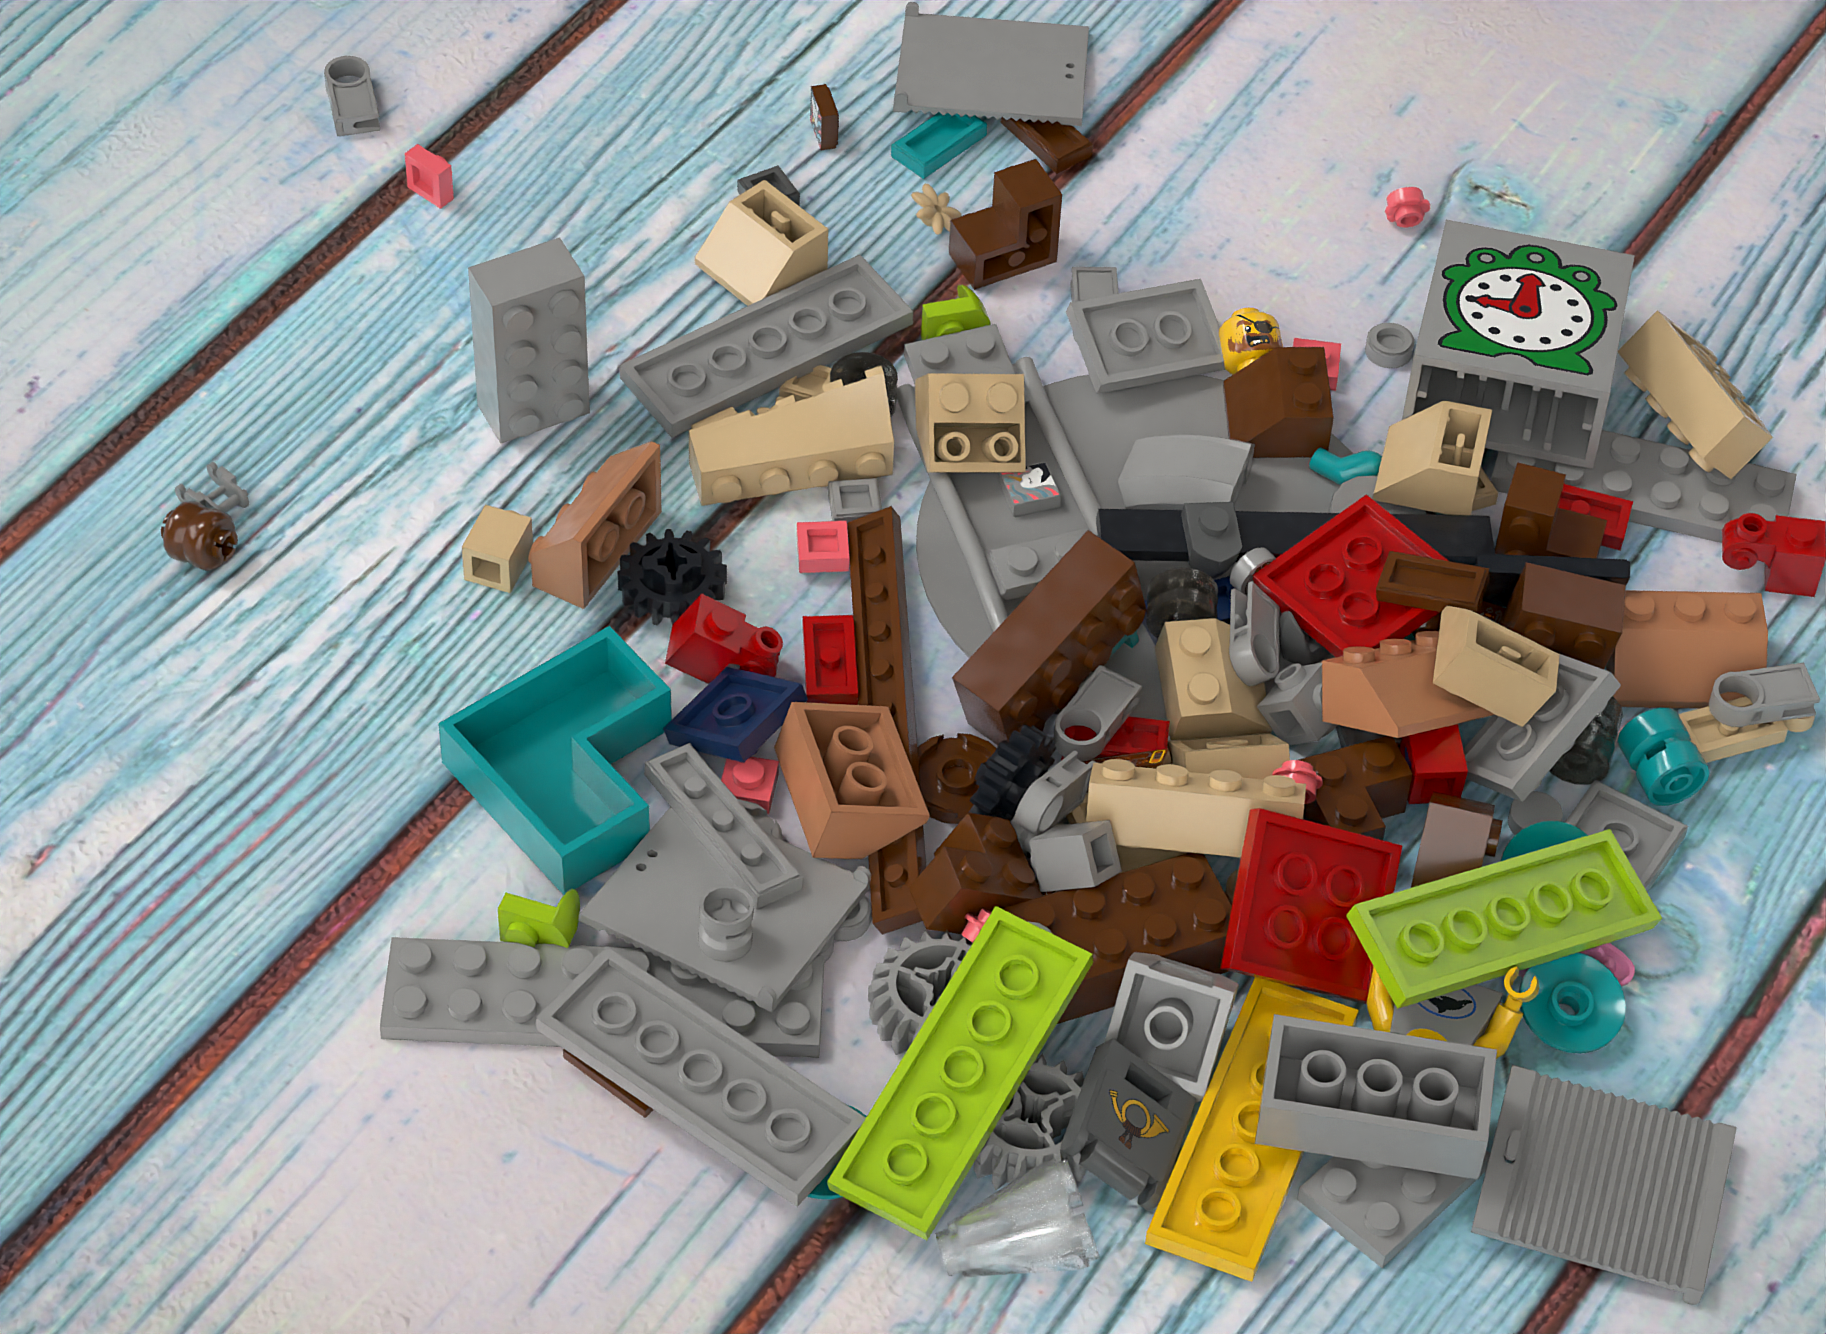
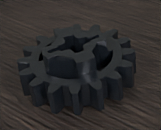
(648, 570)
(1011, 772)

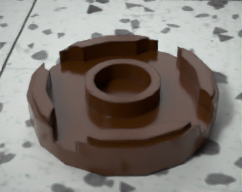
(949, 793)

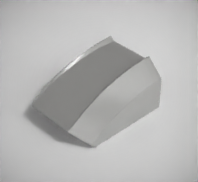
(1183, 470)
(1173, 1018)

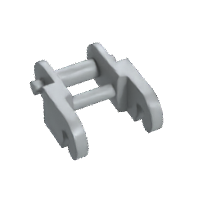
(228, 486)

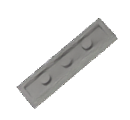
(723, 825)

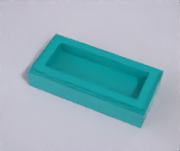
(937, 142)

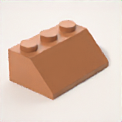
(599, 525)
(1682, 643)
(1391, 689)
(848, 778)

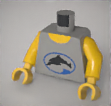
(1462, 1016)

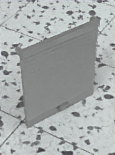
(991, 68)
(658, 909)
(1605, 1181)

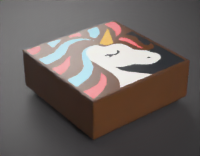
(824, 117)

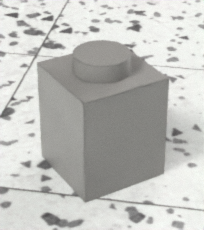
(1074, 856)

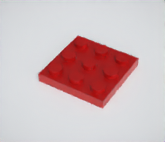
(1334, 579)
(1295, 899)

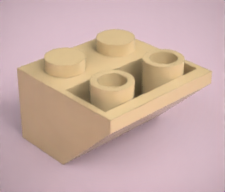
(763, 245)
(971, 422)
(1434, 459)
(1493, 666)

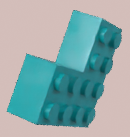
(545, 753)

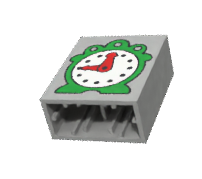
(1525, 334)

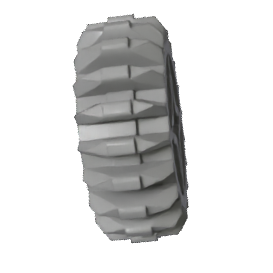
(915, 979)
(1030, 1124)

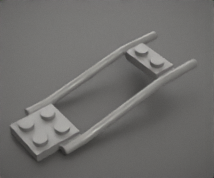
(1018, 567)

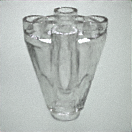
(1022, 1228)

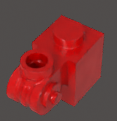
(1788, 547)
(716, 635)

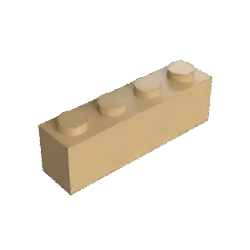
(1695, 396)
(796, 443)
(1183, 808)

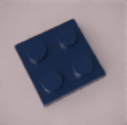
(734, 714)

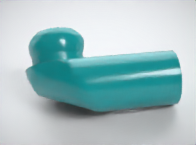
(1345, 468)

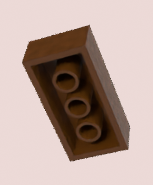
(1052, 641)
(1155, 909)

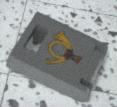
(1128, 1131)

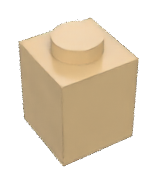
(497, 548)

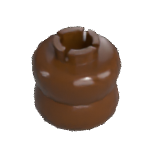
(199, 535)

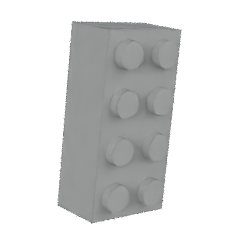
(530, 339)
(1376, 1096)

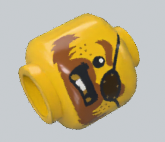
(1247, 337)

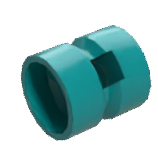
(1663, 756)

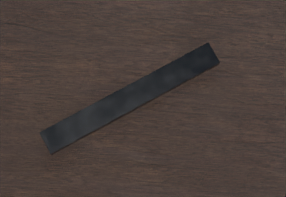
(1161, 534)

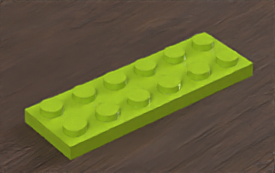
(1503, 917)
(960, 1073)

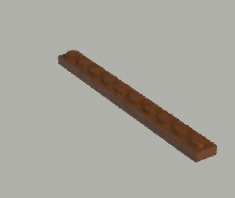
(886, 680)

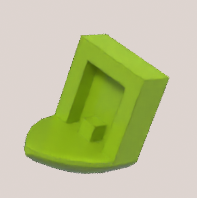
(953, 315)
(535, 922)

